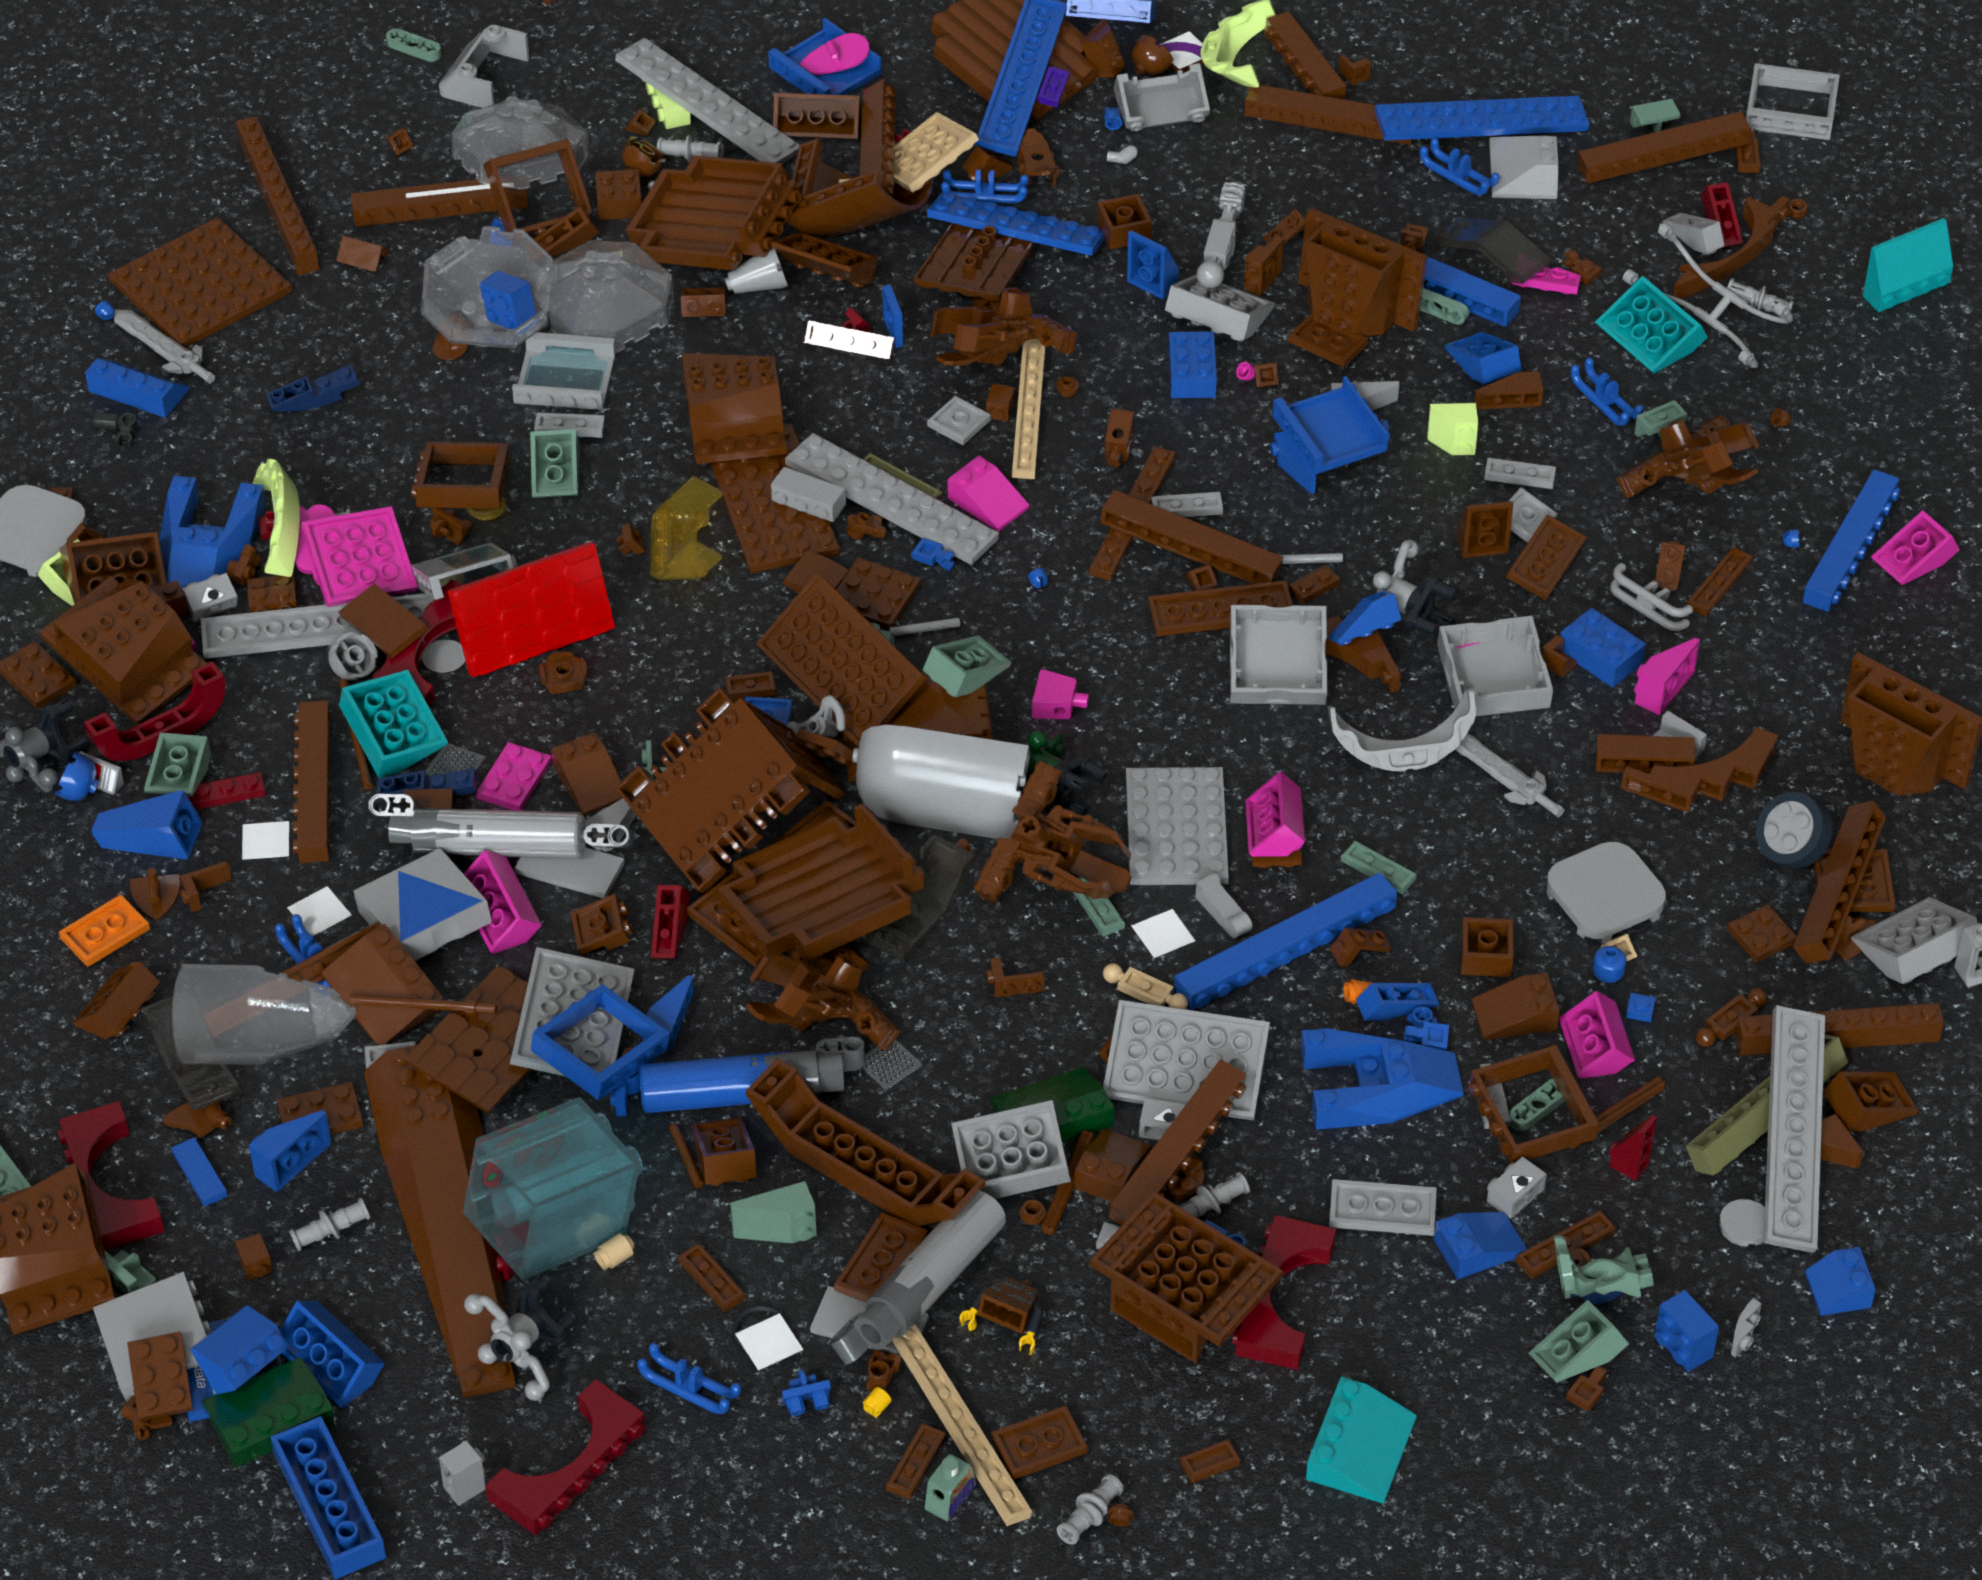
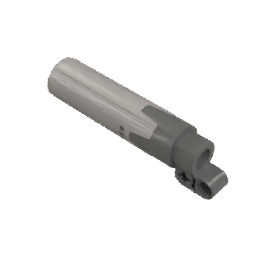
(921, 1278)

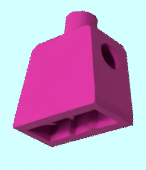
(1056, 696)

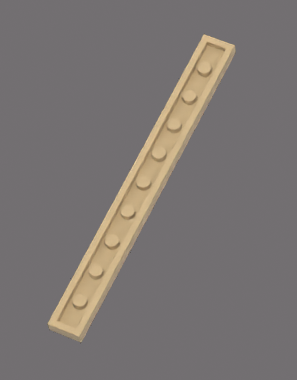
(1028, 410)
(962, 1427)

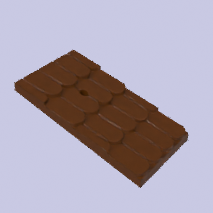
(974, 262)
(454, 1044)

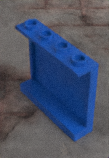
(834, 83)
(1332, 428)

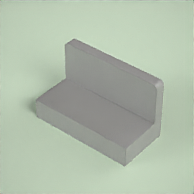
(1676, 727)

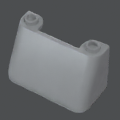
(1162, 99)

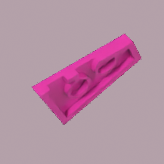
(1554, 280)

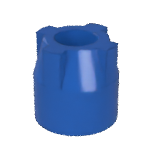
(1112, 118)

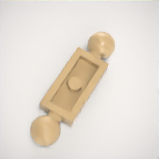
(1144, 987)

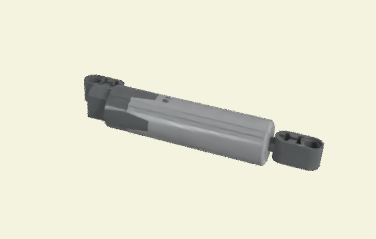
(498, 831)

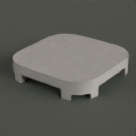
(35, 525)
(1606, 890)

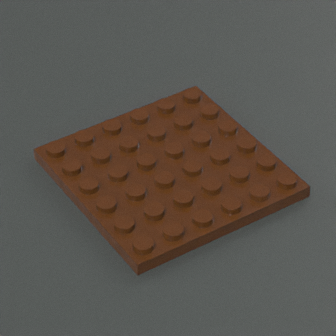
(199, 283)

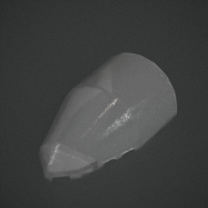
(251, 1015)

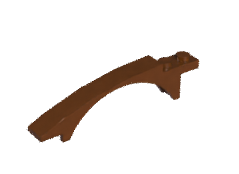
(1762, 224)

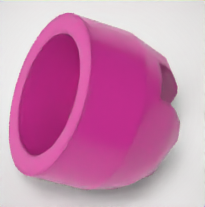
(1245, 371)

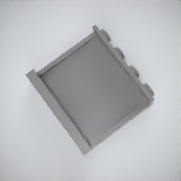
(147, 1313)

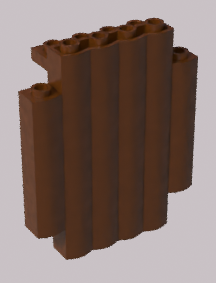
(976, 37)
(714, 212)
(822, 887)

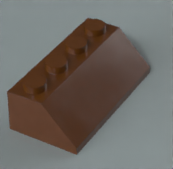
(817, 115)

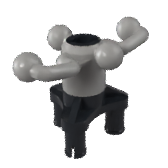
(1414, 600)
(519, 1331)

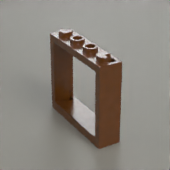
(570, 169)
(461, 495)
(1546, 1058)

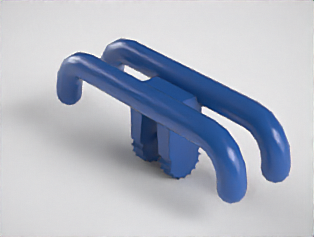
(1457, 169)
(985, 190)
(1605, 394)
(307, 945)
(688, 1381)

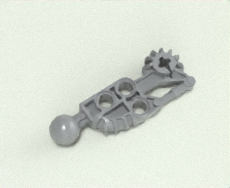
(1222, 236)

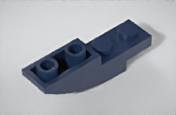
(311, 394)
(460, 781)

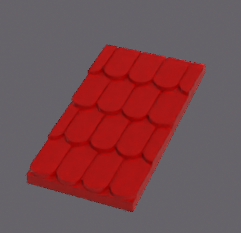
(531, 609)

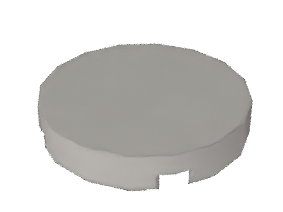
(1743, 1222)

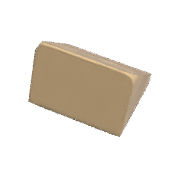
(1624, 944)

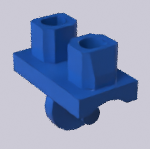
(794, 1397)

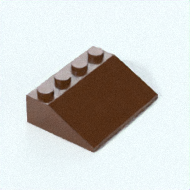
(827, 258)
(122, 557)
(382, 968)

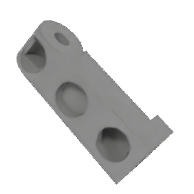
(1222, 906)

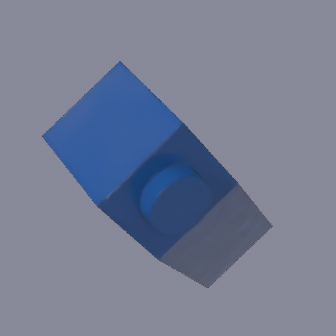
(1292, 462)
(1394, 1000)
(672, 1008)

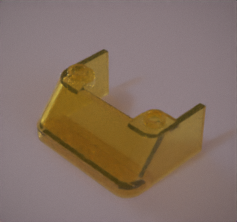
(674, 533)

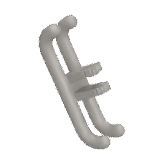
(1648, 602)

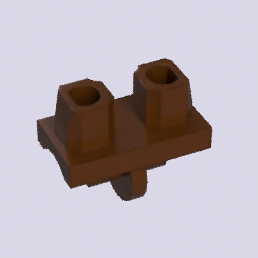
(446, 524)

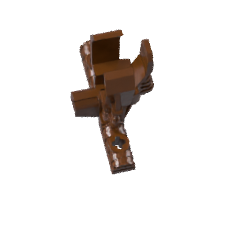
(997, 328)
(1694, 456)
(1052, 846)
(819, 992)

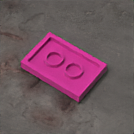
(514, 777)

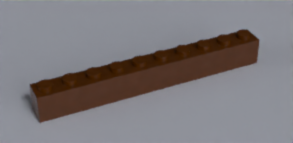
(277, 196)

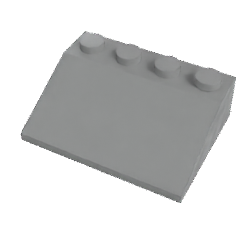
(1219, 308)
(1915, 939)
(1013, 1149)

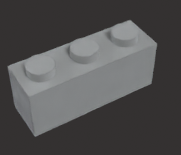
(808, 494)

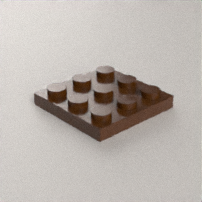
(878, 591)
(1876, 887)

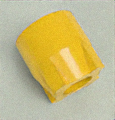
(876, 1402)

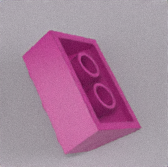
(1596, 1037)

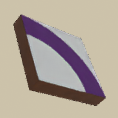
(1185, 51)

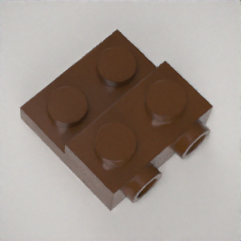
(1263, 265)
(271, 593)
(602, 924)

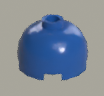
(78, 779)

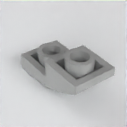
(1744, 1328)

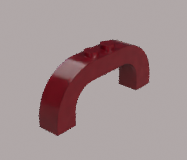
(183, 719)

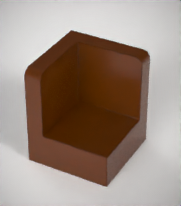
(1356, 71)
(1555, 657)

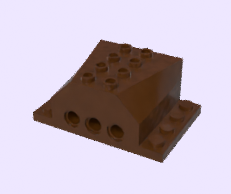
(1359, 277)
(733, 406)
(126, 646)
(1906, 732)
(52, 1252)
(1181, 1277)

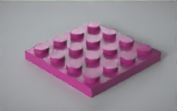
(357, 552)

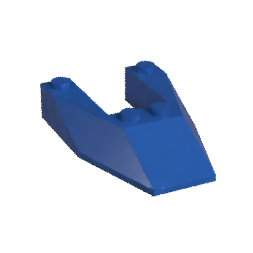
(200, 551)
(1391, 1074)

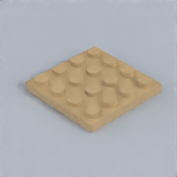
(929, 150)

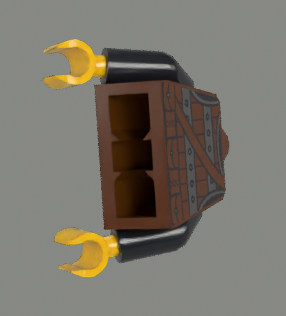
(1010, 1305)

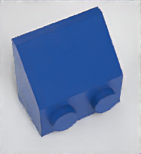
(1841, 1282)

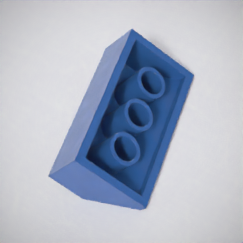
(134, 387)
(330, 1352)

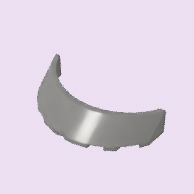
(1408, 753)

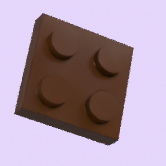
(825, 747)
(1762, 933)

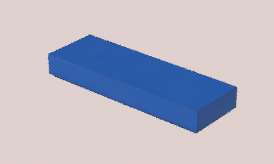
(199, 1172)

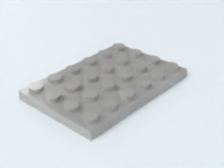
(1176, 825)
(552, 987)
(1173, 1050)

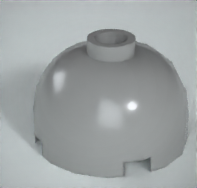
(352, 656)

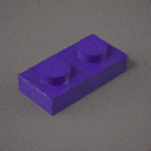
(1053, 86)

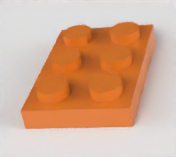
(104, 930)

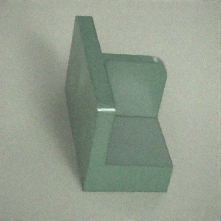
(1654, 114)
(1657, 418)
(127, 1272)

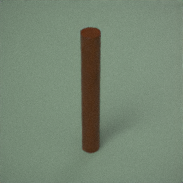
(686, 1156)

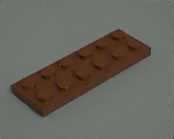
(1211, 607)

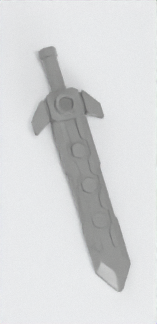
(179, 357)
(1524, 788)

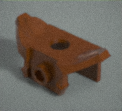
(1033, 144)

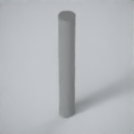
(1312, 558)
(925, 627)

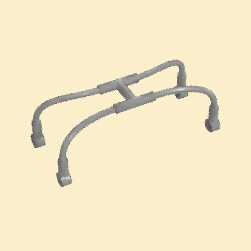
(1746, 355)

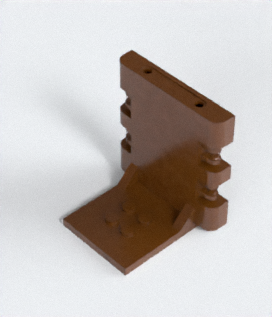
(723, 785)

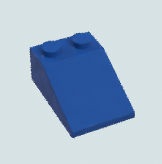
(1150, 265)
(1485, 357)
(289, 1148)
(1477, 1241)

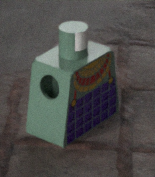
(953, 1480)

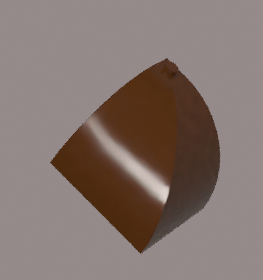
(847, 206)

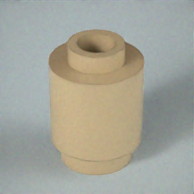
(614, 1251)

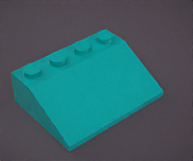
(1909, 266)
(1651, 326)
(391, 722)
(1360, 1441)

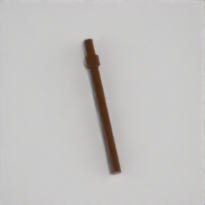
(360, 754)
(470, 1007)

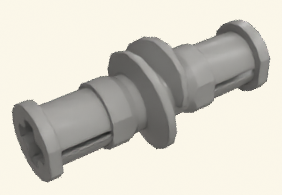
(689, 149)
(1757, 298)
(1212, 1198)
(329, 1224)
(1090, 1509)

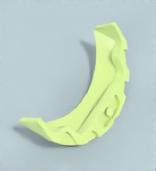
(1233, 32)
(287, 517)

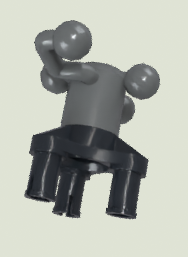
(41, 738)

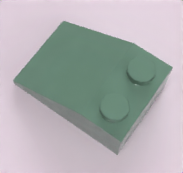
(554, 463)
(964, 665)
(178, 764)
(776, 1216)
(1579, 1344)

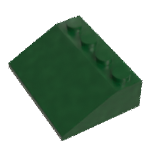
(1077, 1101)
(265, 1408)

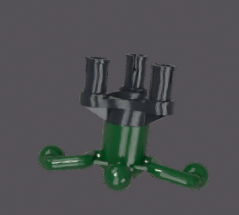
(1049, 752)

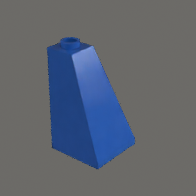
(152, 826)

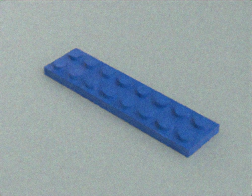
(1017, 223)

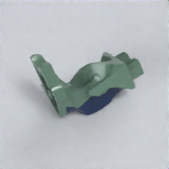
(1613, 1276)

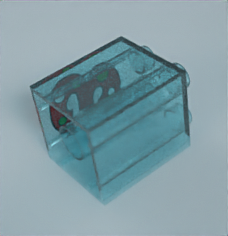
(551, 1187)

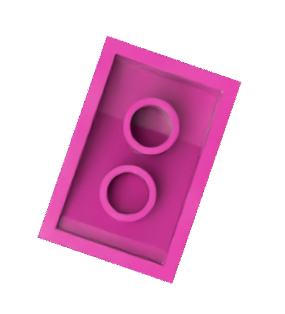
(986, 494)
(1916, 549)
(1665, 676)

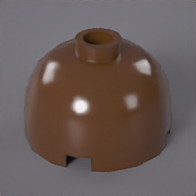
(1150, 58)
(642, 157)

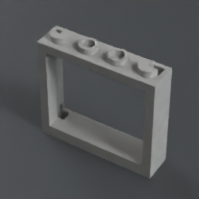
(1789, 122)

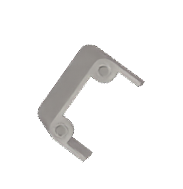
(460, 80)

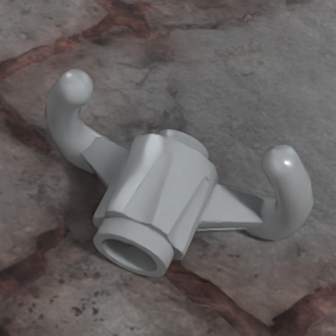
(822, 721)

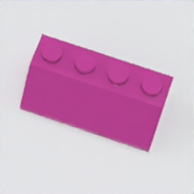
(1275, 818)
(508, 905)

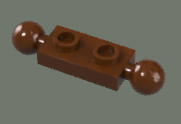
(1724, 1021)

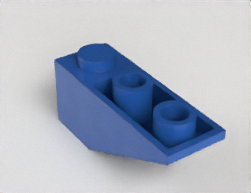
(1370, 614)

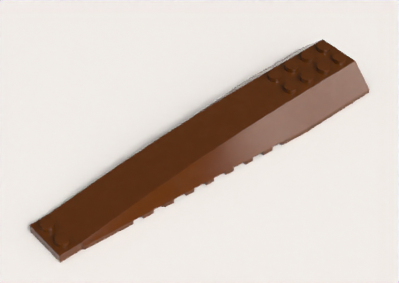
(428, 1154)

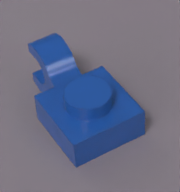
(931, 552)
(1431, 1035)

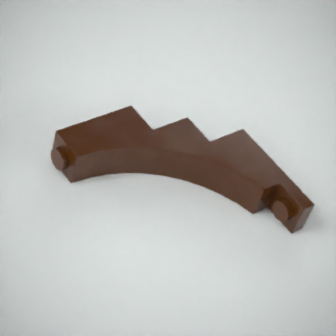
(1366, 655)
(1682, 785)

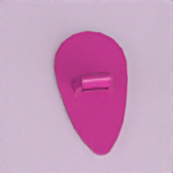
(837, 55)

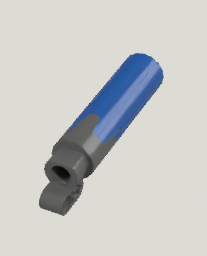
(725, 1079)

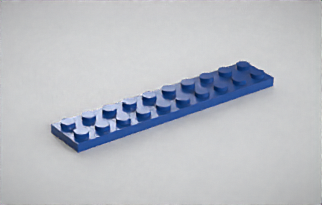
(1021, 76)
(1481, 117)

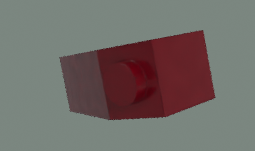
(1720, 207)
(669, 920)
(1634, 1150)

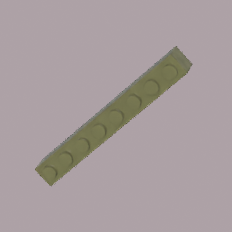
(1748, 1119)

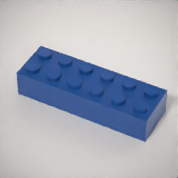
(328, 1497)

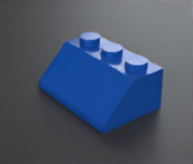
(238, 1349)

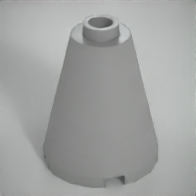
(757, 275)

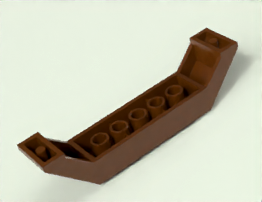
(855, 1154)

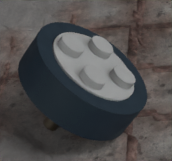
(1794, 830)

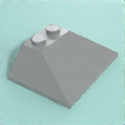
(1525, 166)

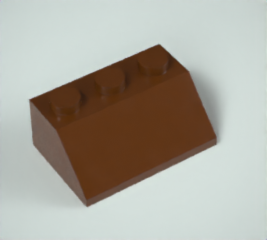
(117, 1001)

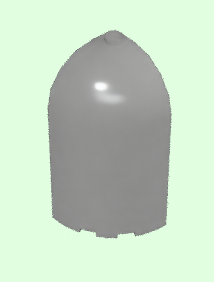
(941, 779)

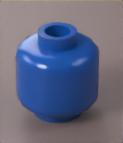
(1609, 964)

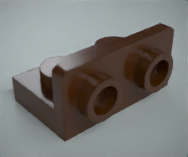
(703, 302)

